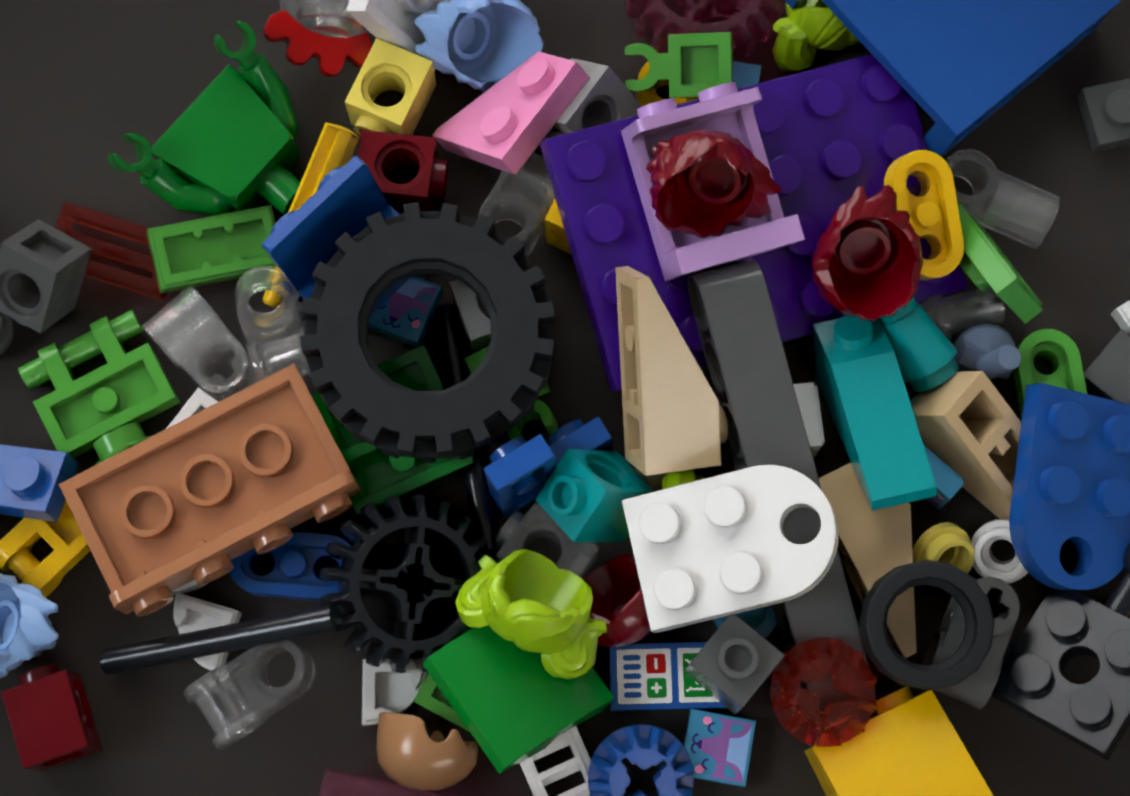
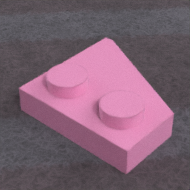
(514, 114)

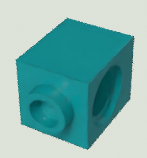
(588, 495)

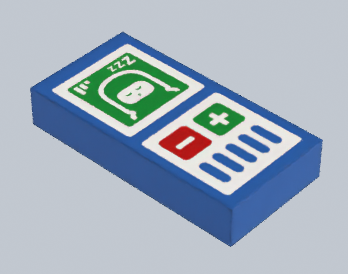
(654, 678)

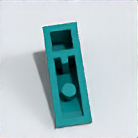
(872, 411)

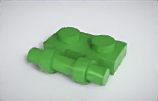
(116, 394)

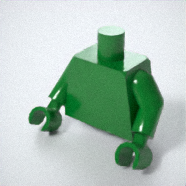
(227, 144)

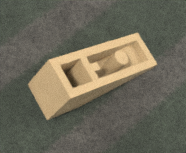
(666, 400)
(973, 434)
(871, 547)

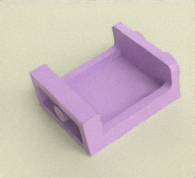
(719, 110)

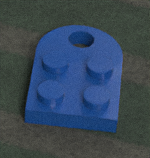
(1071, 486)

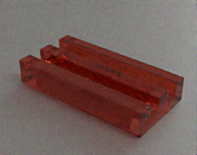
(105, 273)

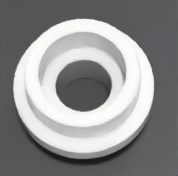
(985, 562)

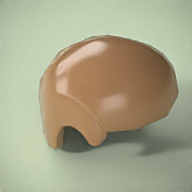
(421, 761)

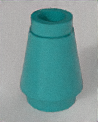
(920, 348)

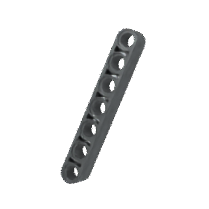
(768, 429)

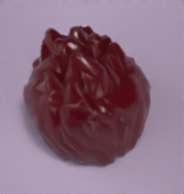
(707, 183)
(868, 257)

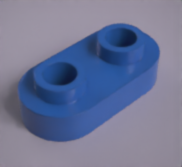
(294, 569)

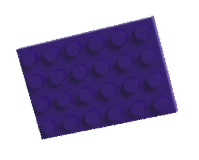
(822, 141)

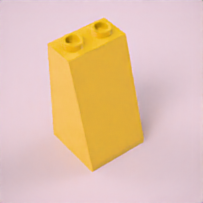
(901, 753)

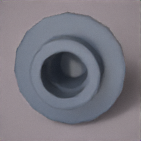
(987, 350)

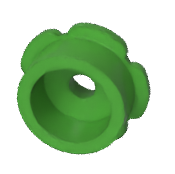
(119, 440)

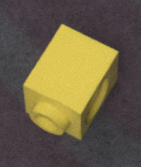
(385, 70)

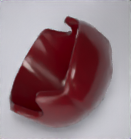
(618, 602)

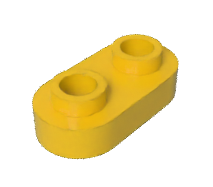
(932, 212)

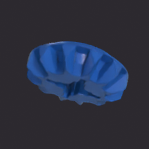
(645, 747)

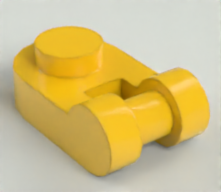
(62, 536)

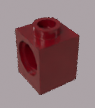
(389, 150)
(51, 718)

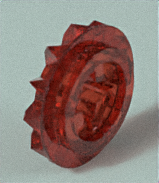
(799, 710)

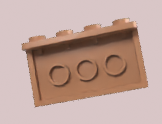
(210, 492)

